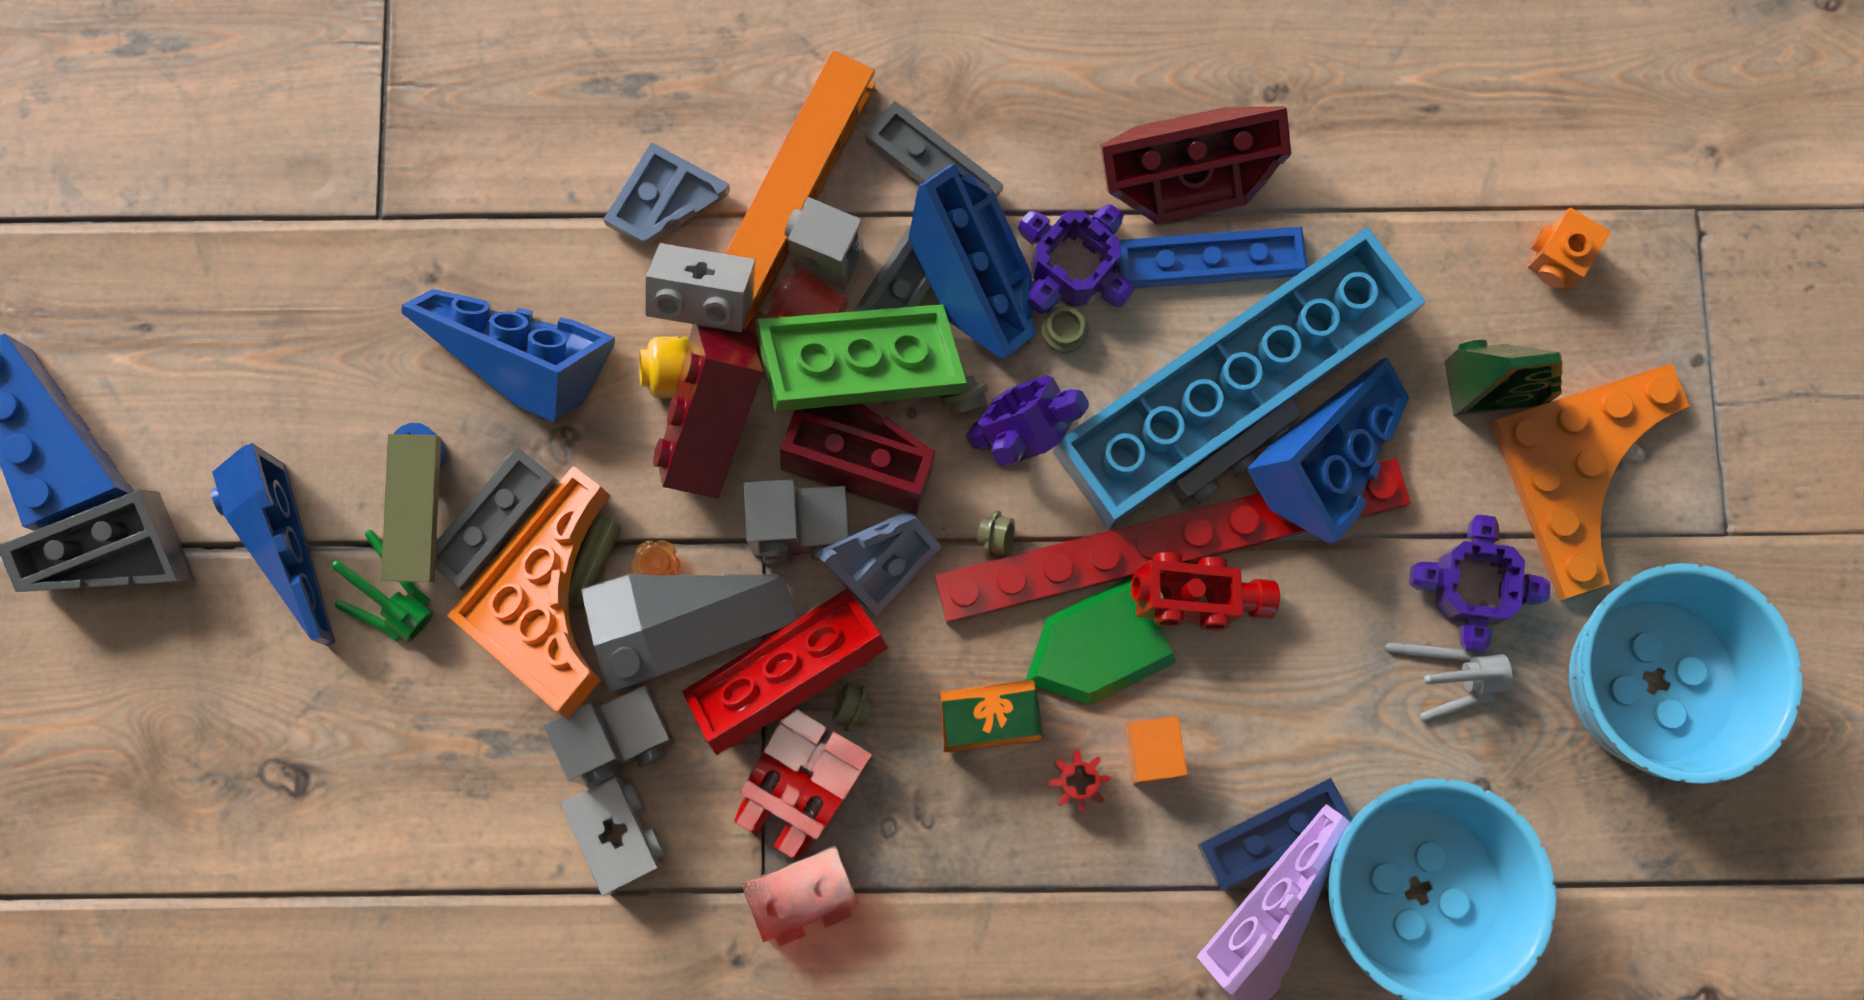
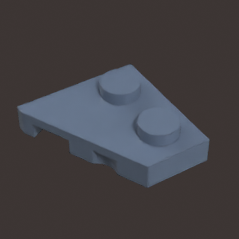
(662, 196)
(881, 559)

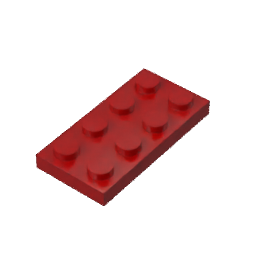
(783, 671)

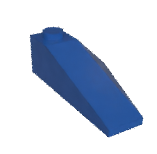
(524, 359)
(1326, 459)
(262, 510)

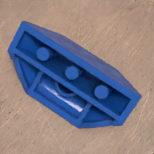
(973, 260)

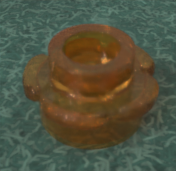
(661, 550)

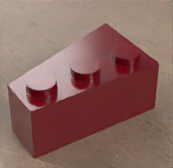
(708, 410)
(860, 452)

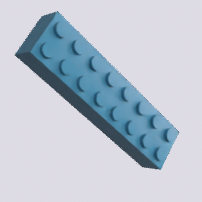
(1237, 377)

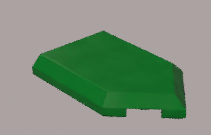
(1098, 647)

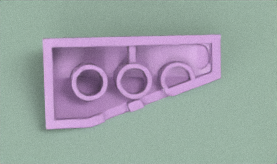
(1265, 930)

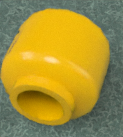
(662, 365)

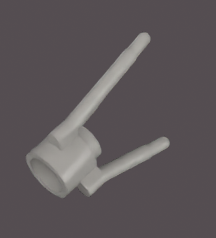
(1482, 674)

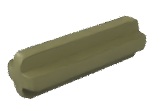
(592, 557)

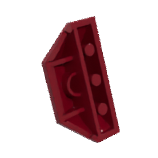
(1196, 161)

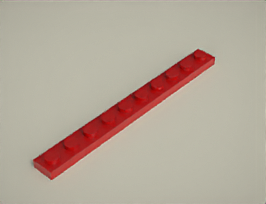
(1121, 551)

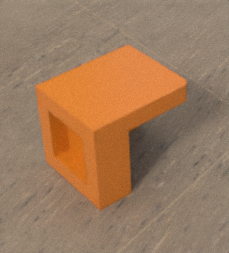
(1155, 749)

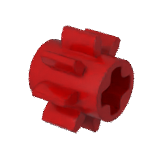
(1087, 770)

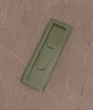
(411, 508)

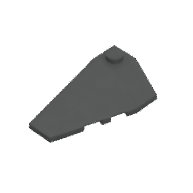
(669, 621)

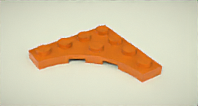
(1565, 460)
(523, 597)

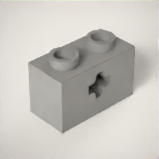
(825, 242)
(700, 287)
(590, 821)

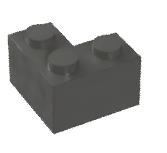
(793, 520)
(609, 737)

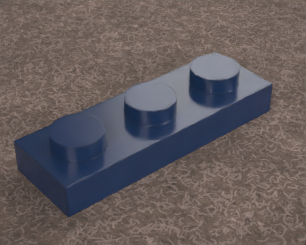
(1267, 835)

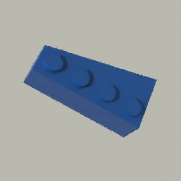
(46, 447)

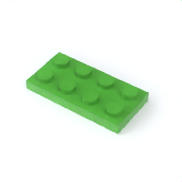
(859, 357)

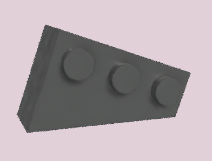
(102, 547)

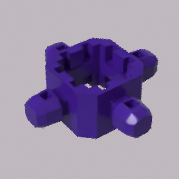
(1097, 235)
(1027, 420)
(1513, 589)

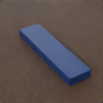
(1213, 257)

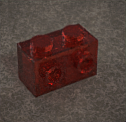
(800, 895)

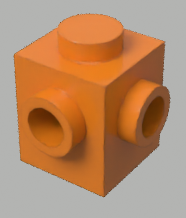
(1567, 249)

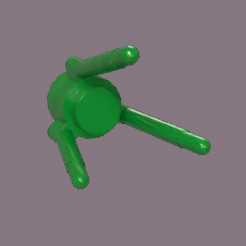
(403, 614)

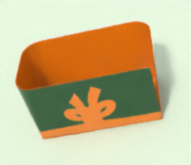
(990, 716)

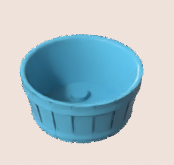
(1725, 668)
(1486, 899)

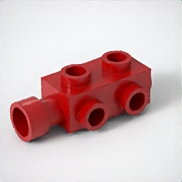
(1184, 585)

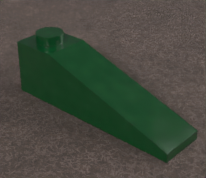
(1501, 377)

